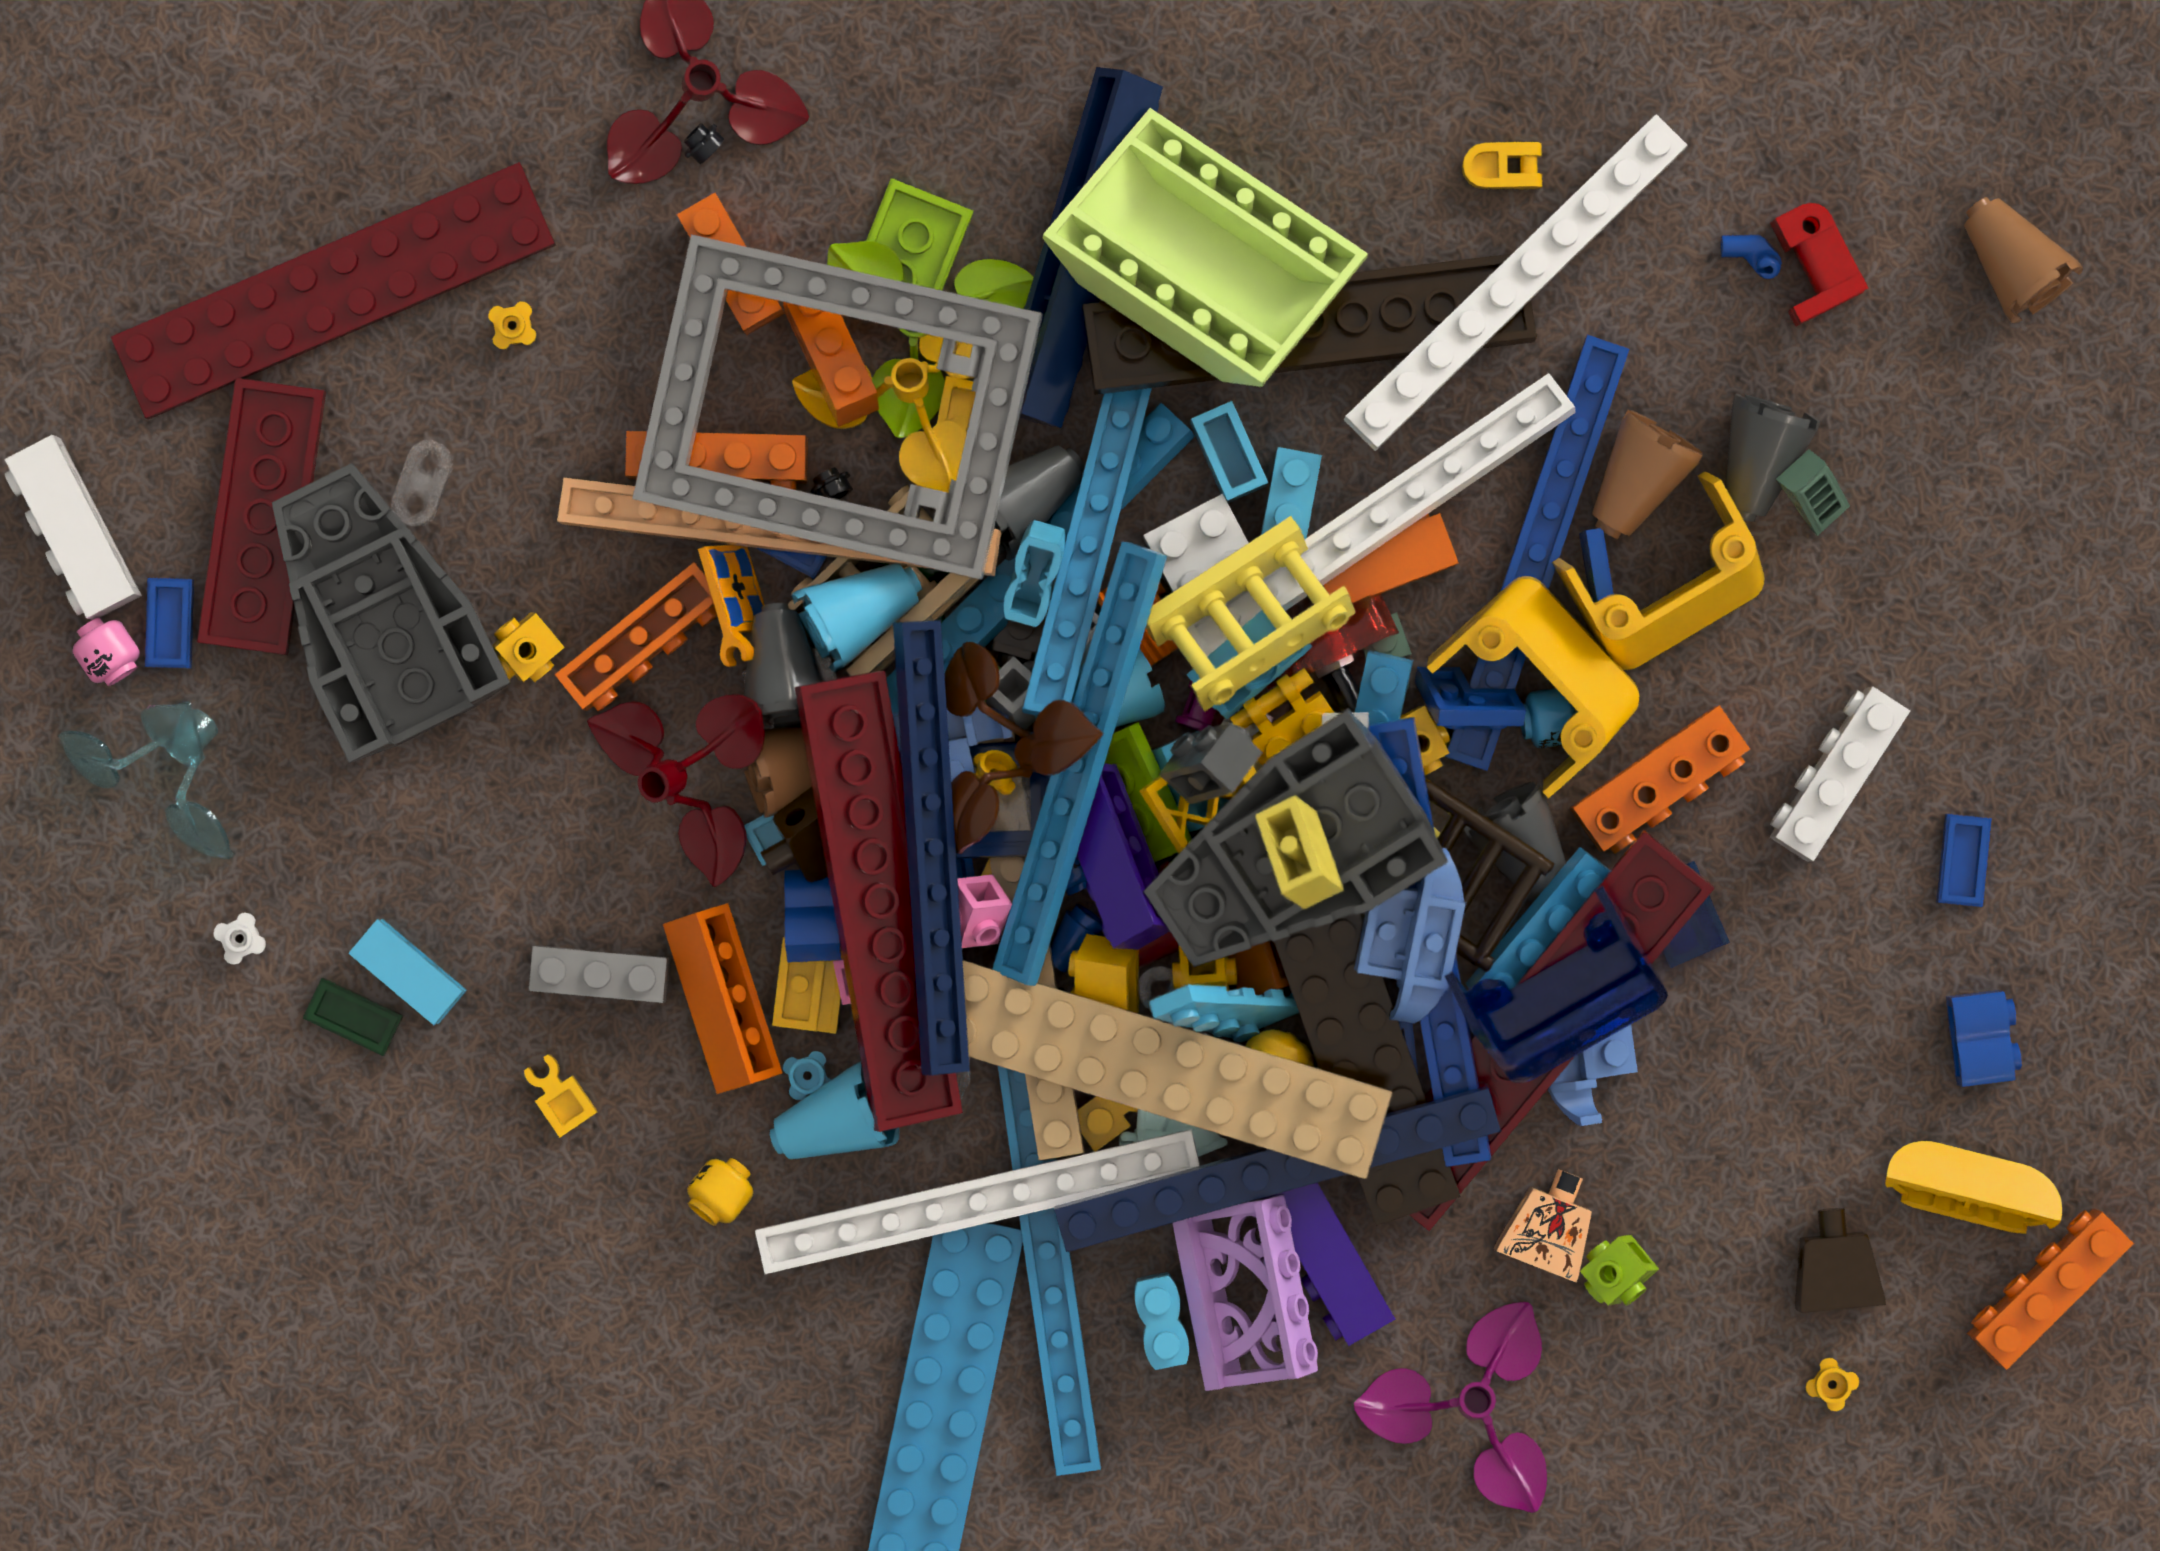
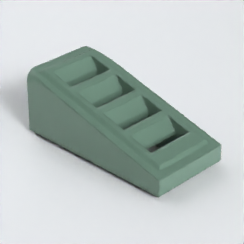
(1808, 485)

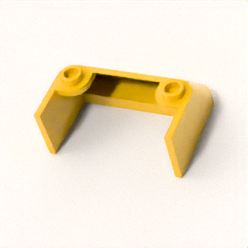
(1638, 636)
(1565, 653)

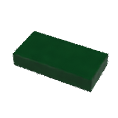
(353, 1016)

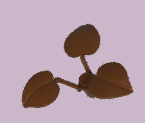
(1058, 741)

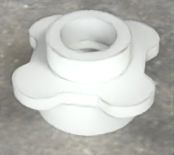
(227, 935)

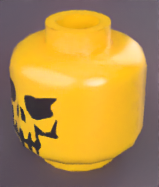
(720, 1191)

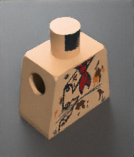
(1549, 1228)

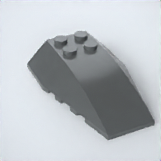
(378, 618)
(1222, 885)

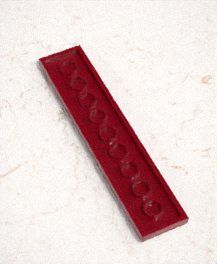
(333, 291)
(864, 843)
(1657, 899)

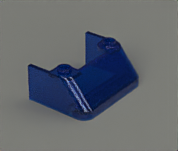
(1566, 1004)

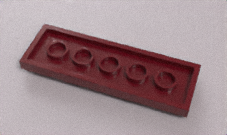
(266, 457)

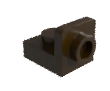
(1018, 641)

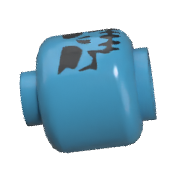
(1545, 717)

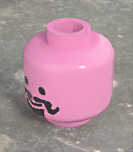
(106, 651)

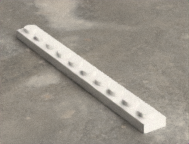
(1515, 282)
(1407, 498)
(972, 1202)

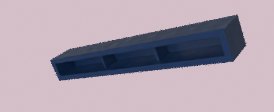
(1110, 112)

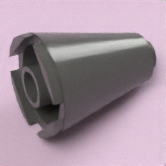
(1761, 446)
(1035, 491)
(779, 664)
(1528, 817)

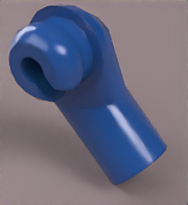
(1755, 250)

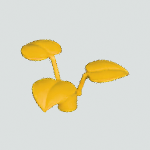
(926, 456)

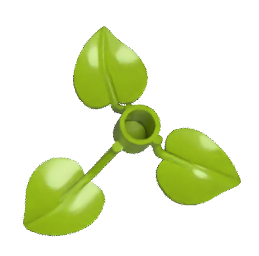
(982, 279)

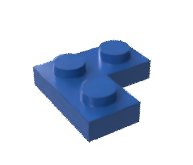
(1457, 705)

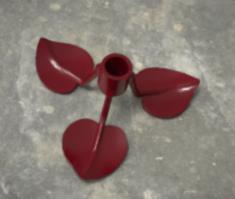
(762, 107)
(735, 732)

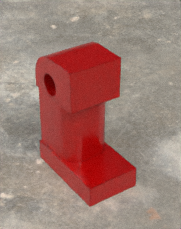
(1822, 258)

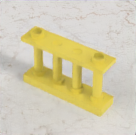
(1227, 579)

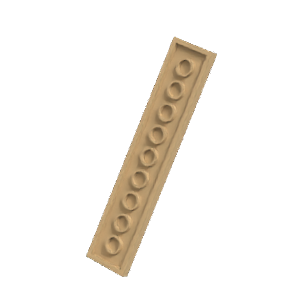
(1173, 1071)

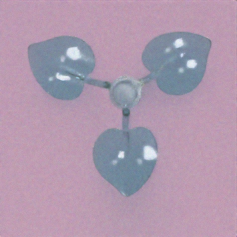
(184, 736)

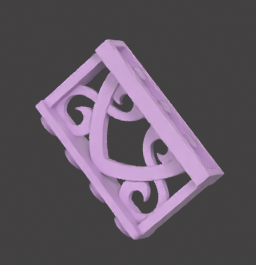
(1284, 1308)

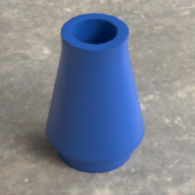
(1072, 933)

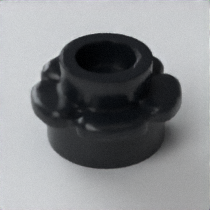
(703, 142)
(832, 484)

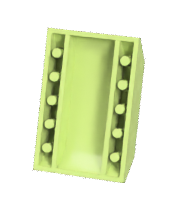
(1201, 252)

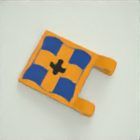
(734, 595)

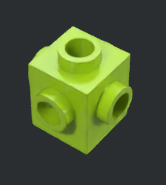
(1618, 1271)

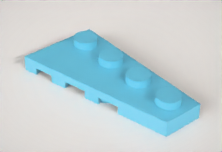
(1223, 1012)

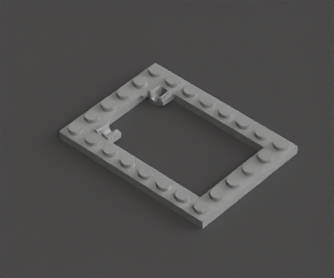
(999, 362)

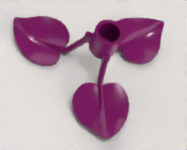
(1504, 1343)

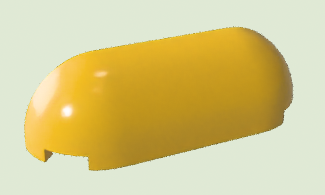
(1973, 1187)

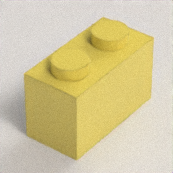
(1299, 852)

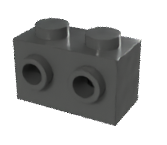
(1210, 762)

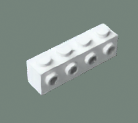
(71, 527)
(1839, 773)

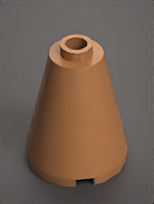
(2018, 258)
(1641, 473)
(779, 771)

